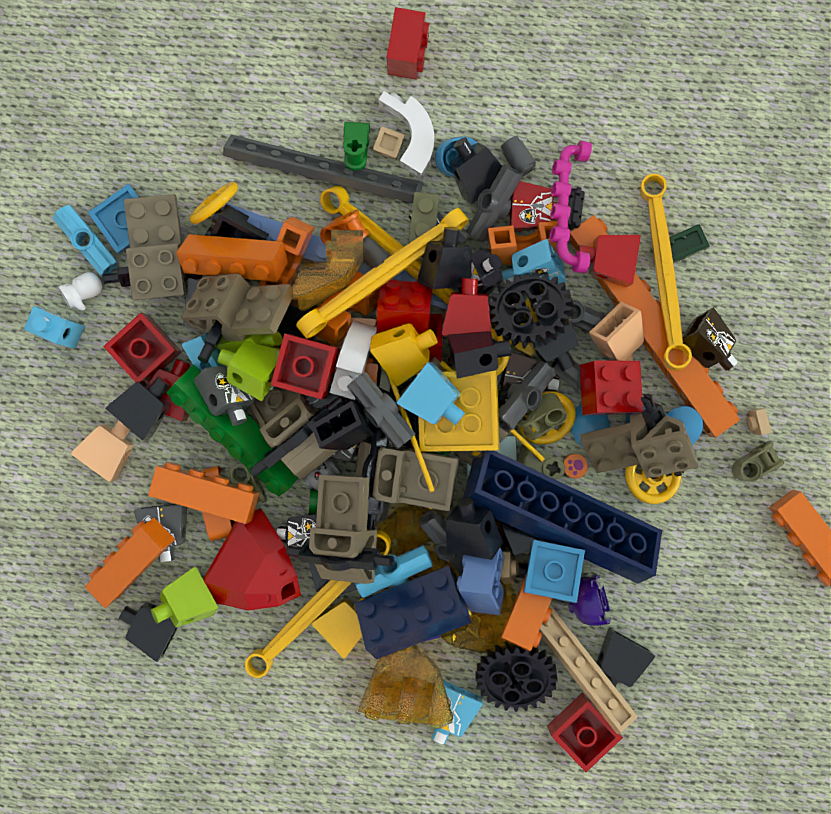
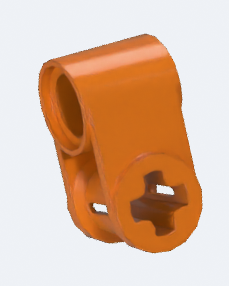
(346, 222)

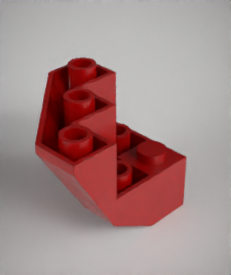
(252, 568)

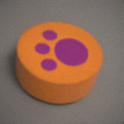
(575, 465)

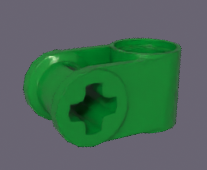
(356, 144)

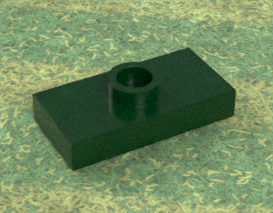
(688, 243)

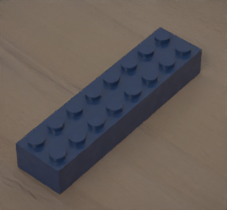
(564, 516)

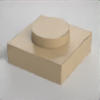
(388, 143)
(758, 421)
(510, 568)

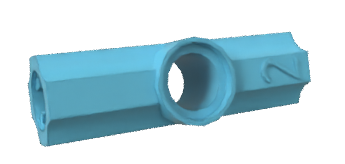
(76, 230)
(398, 574)

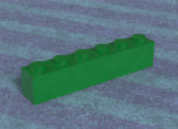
(242, 441)

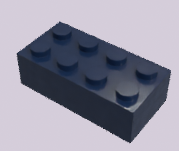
(411, 613)

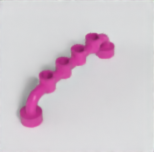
(561, 211)

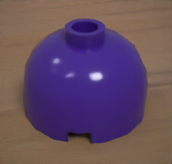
(591, 603)

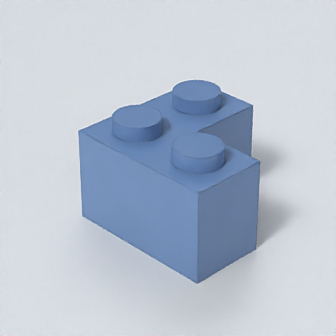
(481, 583)

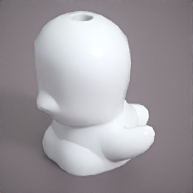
(82, 287)

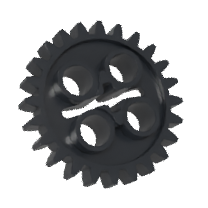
(553, 300)
(519, 683)

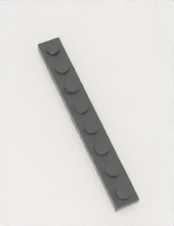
(321, 168)

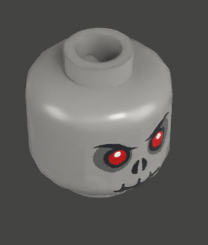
(328, 467)

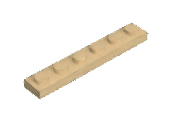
(587, 673)

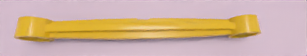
(376, 233)
(665, 271)
(317, 319)
(302, 619)

